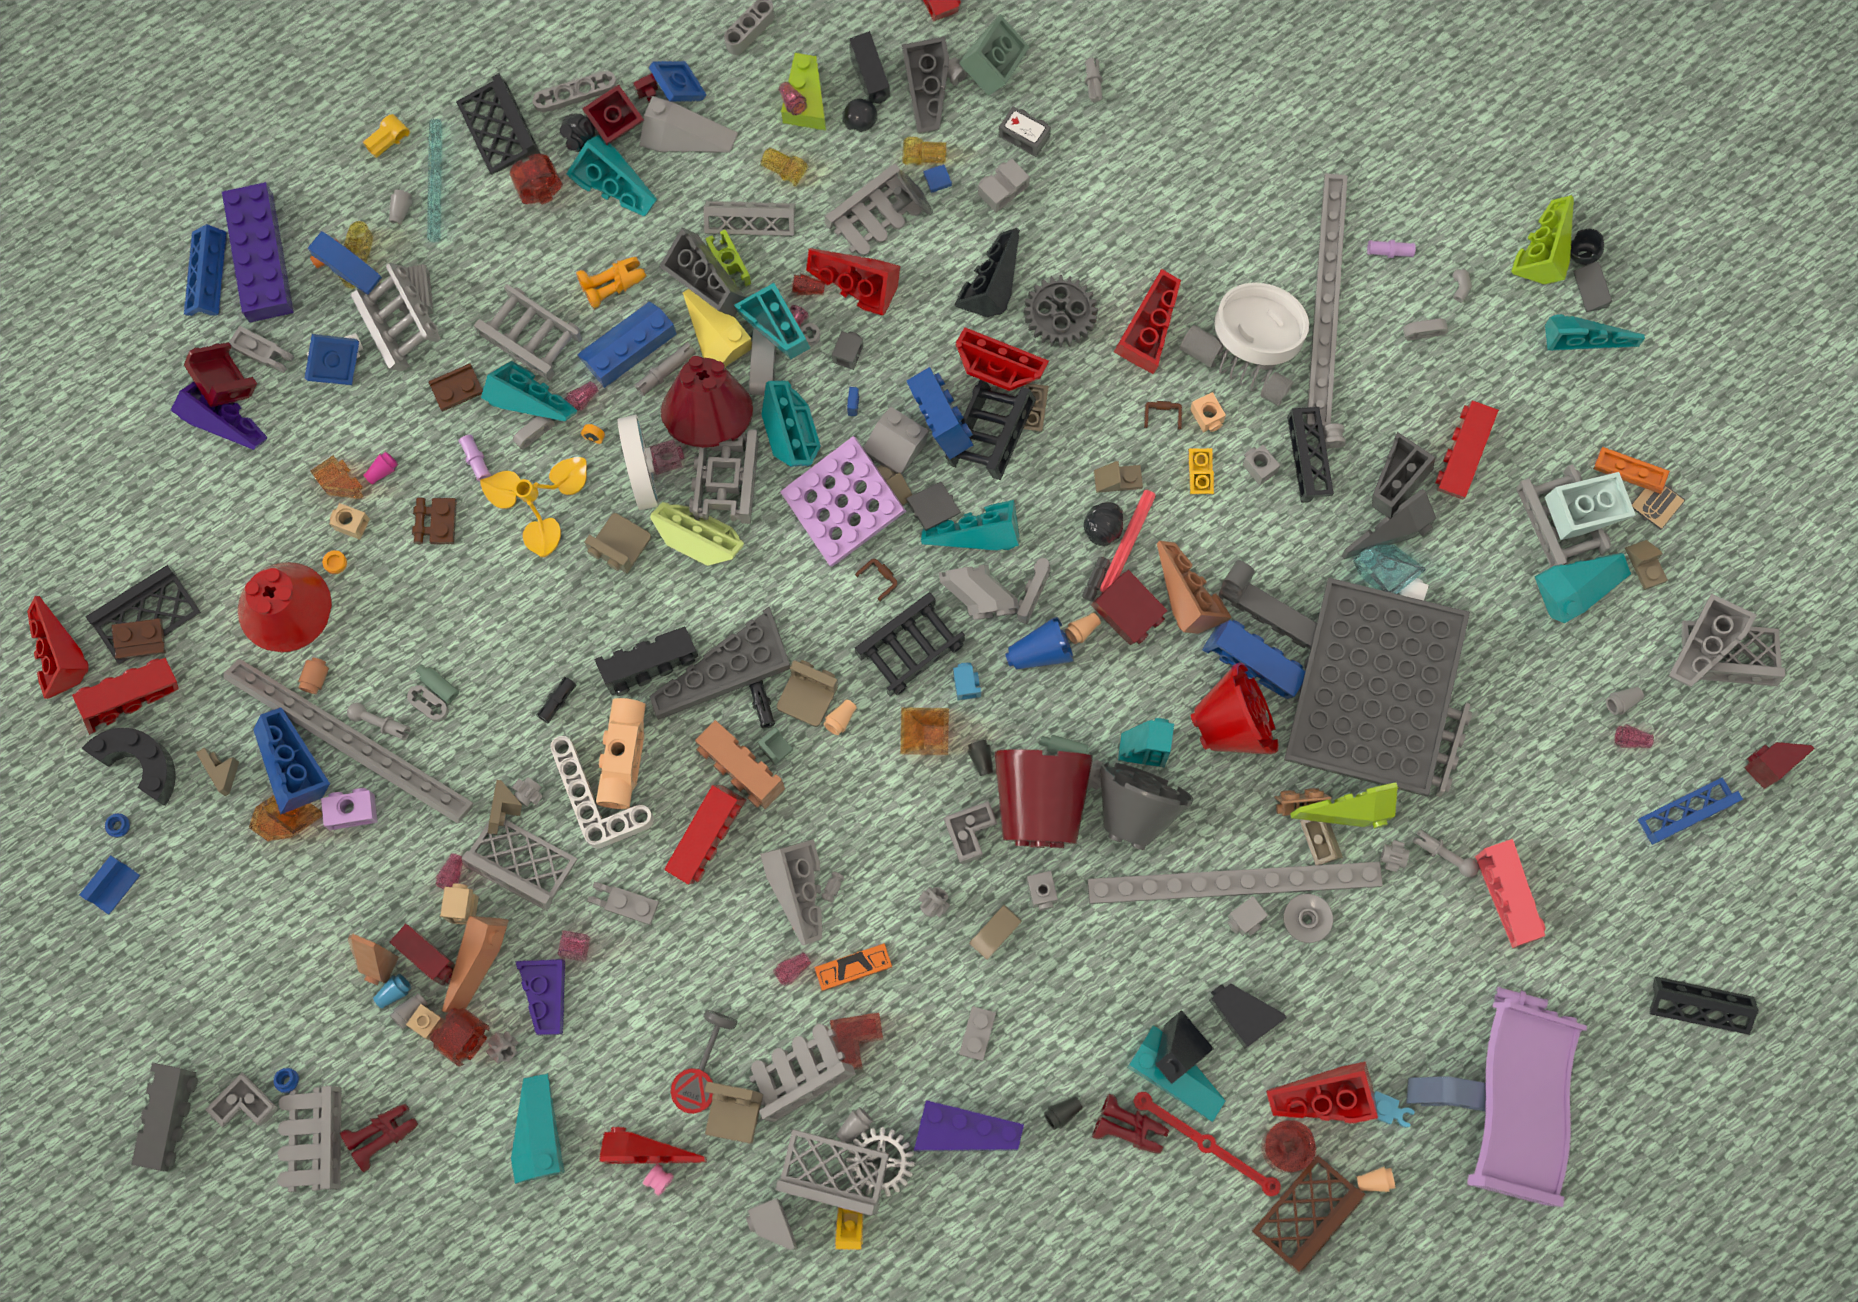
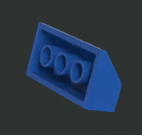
(627, 343)

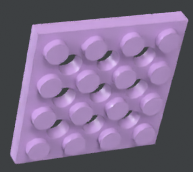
(870, 523)

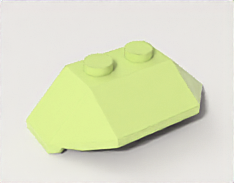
(702, 540)

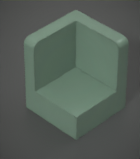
(774, 746)

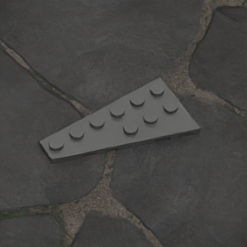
(731, 665)

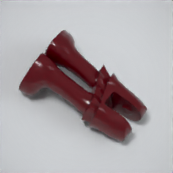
(1141, 1124)
(391, 1133)

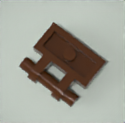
(442, 520)

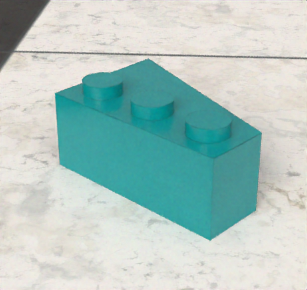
(774, 320)

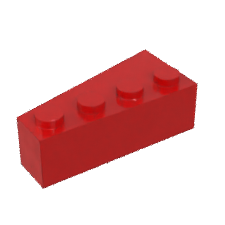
(1466, 450)

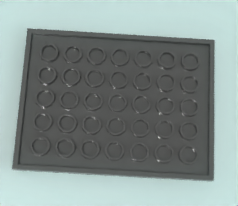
(1377, 686)

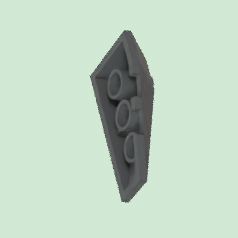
(927, 76)
(1411, 519)

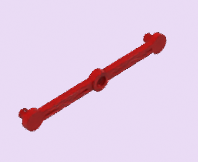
(1269, 1185)

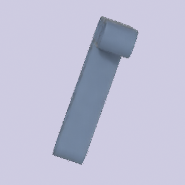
(1447, 1092)

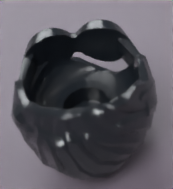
(577, 131)
(1104, 523)

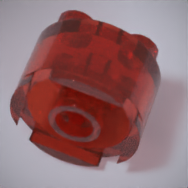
(535, 179)
(459, 1036)
(1302, 1143)

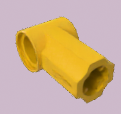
(390, 132)

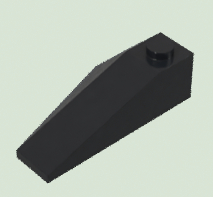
(994, 283)

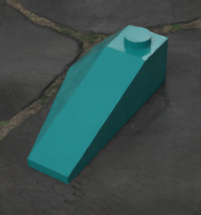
(1578, 333)
(516, 390)

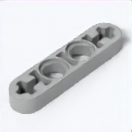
(573, 88)

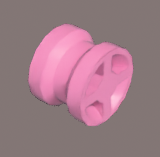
(658, 1179)

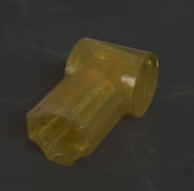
(918, 151)
(787, 167)

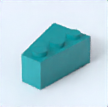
(1147, 743)

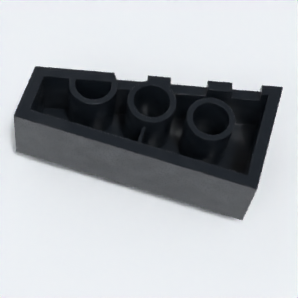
(646, 661)

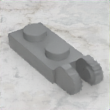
(259, 348)
(1033, 590)
(626, 903)

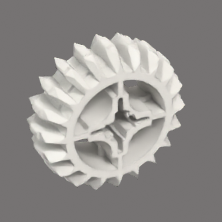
(882, 1139)

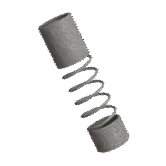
(1205, 348)

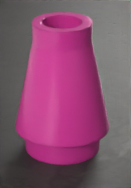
(380, 468)

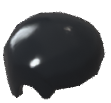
(859, 115)
(1590, 242)

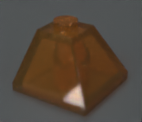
(924, 731)
(274, 826)

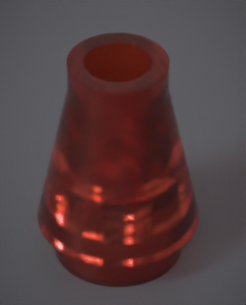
(807, 285)

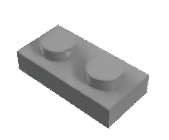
(977, 1033)

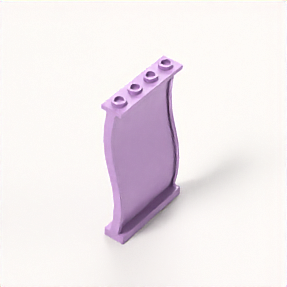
(1527, 1103)

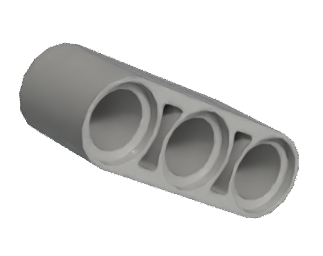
(750, 17)

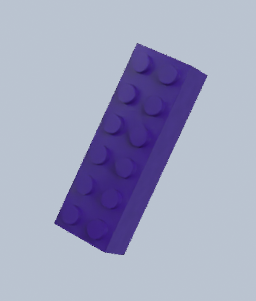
(257, 252)

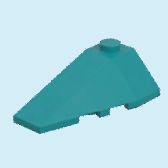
(607, 171)
(988, 531)
(1578, 586)
(1190, 1089)
(536, 1138)

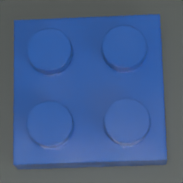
(677, 81)
(331, 359)

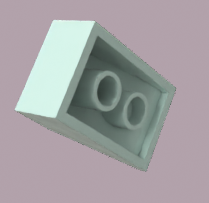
(1589, 505)

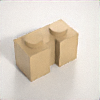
(458, 904)

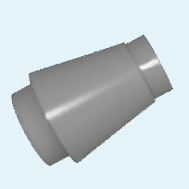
(399, 206)
(1623, 700)
(405, 1011)
(855, 1124)

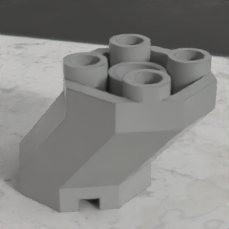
(979, 592)

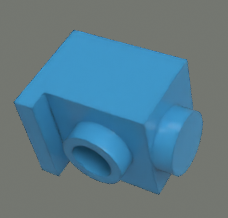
(966, 682)

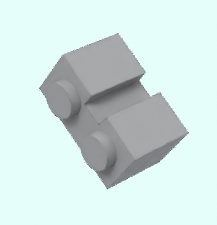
(1004, 185)

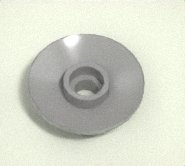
(1315, 908)

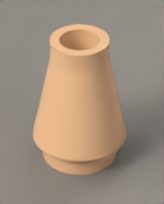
(1080, 629)
(839, 718)
(1377, 1180)

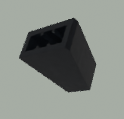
(869, 68)
(1244, 1013)
(1180, 1047)

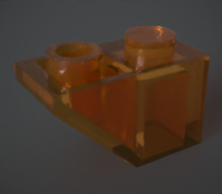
(335, 480)

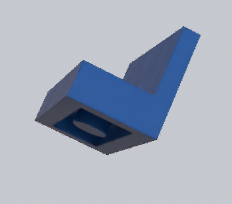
(109, 884)

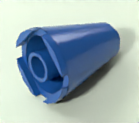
(1041, 647)

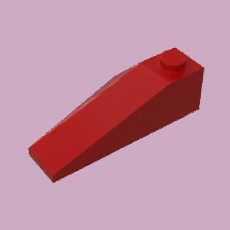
(866, 279)
(60, 655)
(1333, 1095)
(631, 1148)

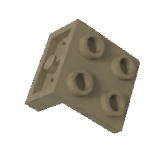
(733, 1112)

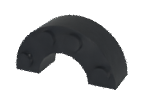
(156, 762)

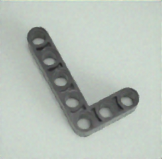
(1264, 607)

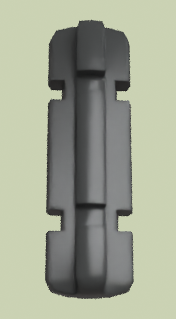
(1096, 578)

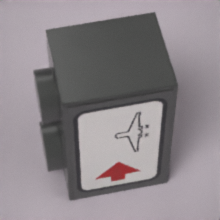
(1024, 131)

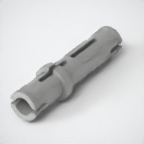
(657, 374)

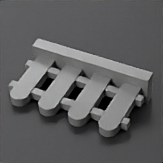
(862, 213)
(816, 1083)
(326, 1145)

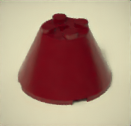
(706, 405)

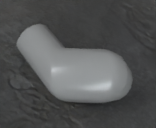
(1463, 278)

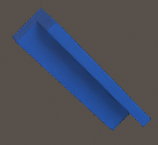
(205, 271)
(1695, 817)

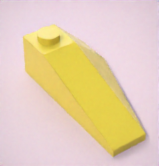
(717, 333)

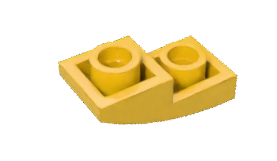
(1201, 471)

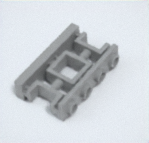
(743, 476)

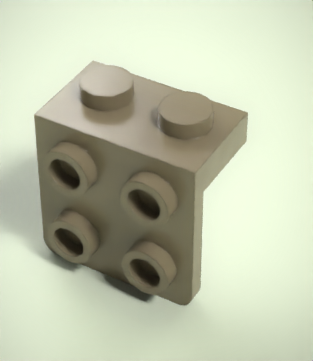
(618, 543)
(807, 693)

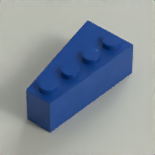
(288, 762)

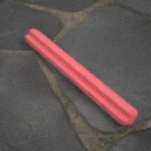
(1128, 539)

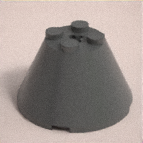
(1137, 805)

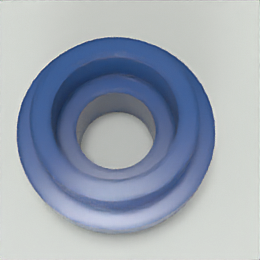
(110, 822)
(280, 1077)

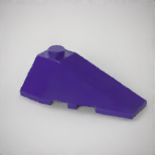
(219, 420)

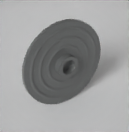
(914, 193)

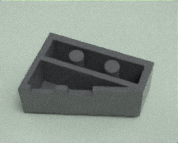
(1402, 474)

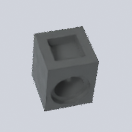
(847, 349)

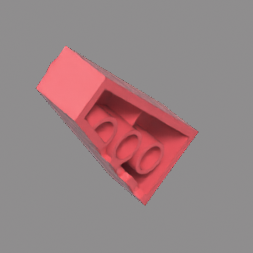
(1511, 893)

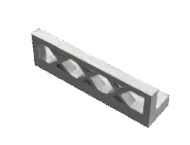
(753, 210)

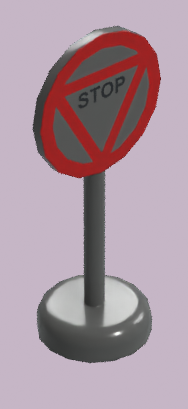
(689, 1085)

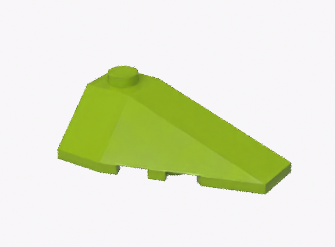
(1549, 252)
(1366, 809)

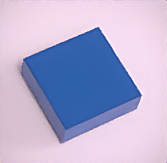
(937, 178)
(853, 401)

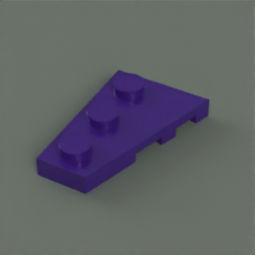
(545, 993)

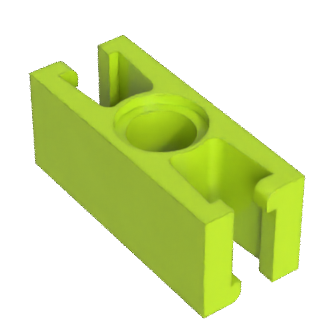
(729, 253)

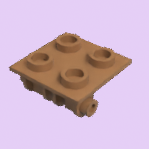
(1289, 797)

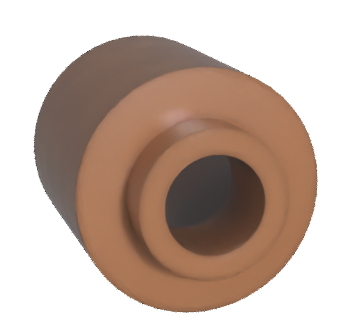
(313, 675)

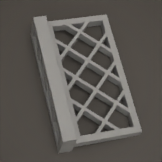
(1746, 673)
(510, 880)
(827, 1194)

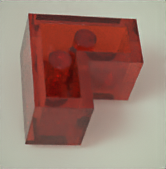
(855, 1031)

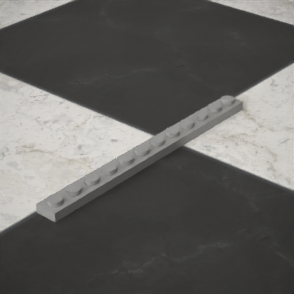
(1327, 297)
(349, 741)
(1234, 882)

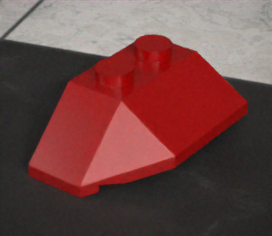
(998, 361)

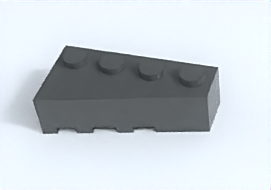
(700, 271)
(163, 1116)

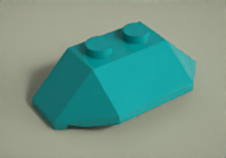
(789, 425)

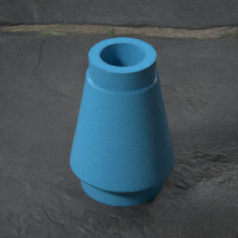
(393, 990)

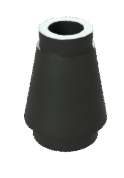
(981, 756)
(1061, 1113)

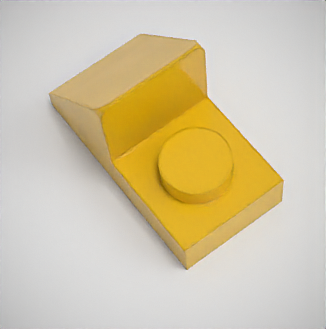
(849, 1229)

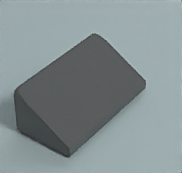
(1593, 287)

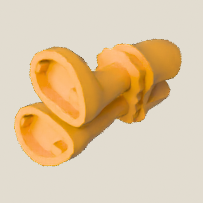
(619, 272)

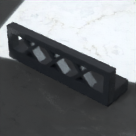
(1301, 453)
(1710, 999)

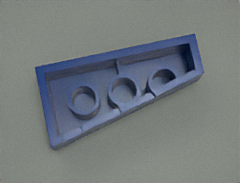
(939, 413)
(1262, 661)

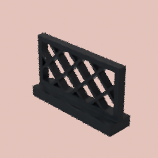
(515, 118)
(138, 595)

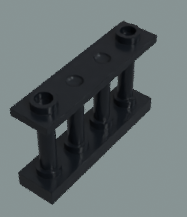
(1012, 430)
(906, 621)

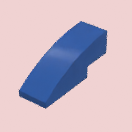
(344, 262)

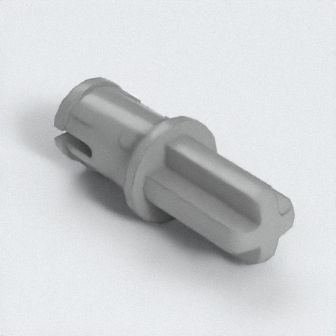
(1093, 79)

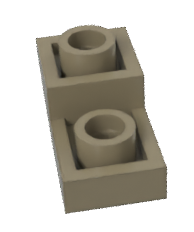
(1036, 417)
(995, 932)

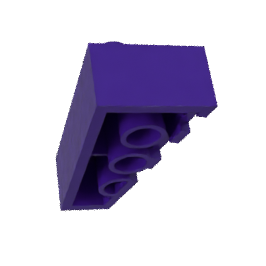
(962, 1130)

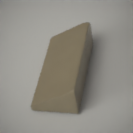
(1321, 841)

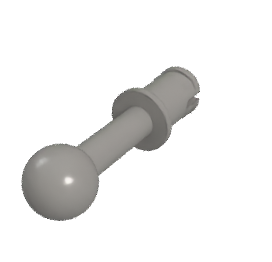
(358, 712)
(1467, 867)

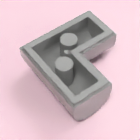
(962, 830)
(245, 1096)

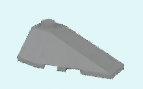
(678, 129)
(1712, 637)
(792, 879)

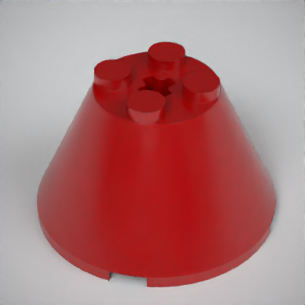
(284, 607)
(1235, 716)

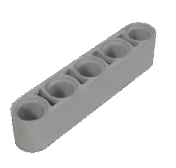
(762, 363)

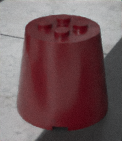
(1041, 796)

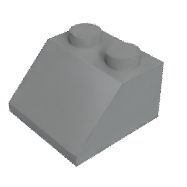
(896, 441)
(772, 1224)

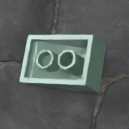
(994, 55)

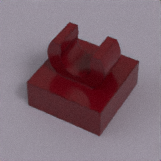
(646, 87)

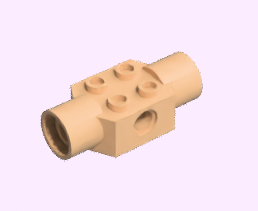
(623, 735)

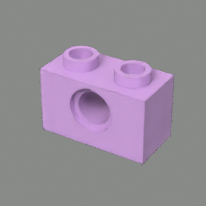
(362, 814)

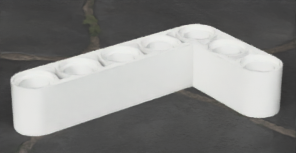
(587, 801)

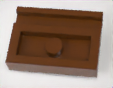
(456, 387)
(138, 638)

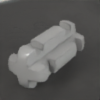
(832, 886)

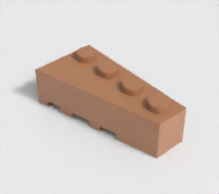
(739, 765)

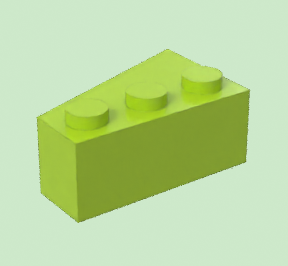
(805, 79)

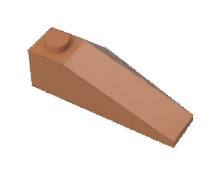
(1188, 598)
(476, 954)
(372, 959)

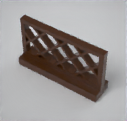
(1329, 1224)

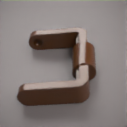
(1163, 405)
(886, 573)

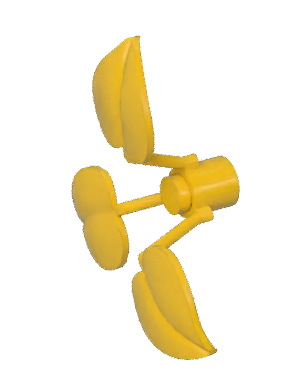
(505, 486)

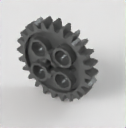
(1075, 298)

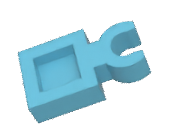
(1388, 1109)

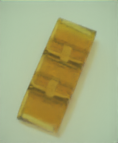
(358, 244)

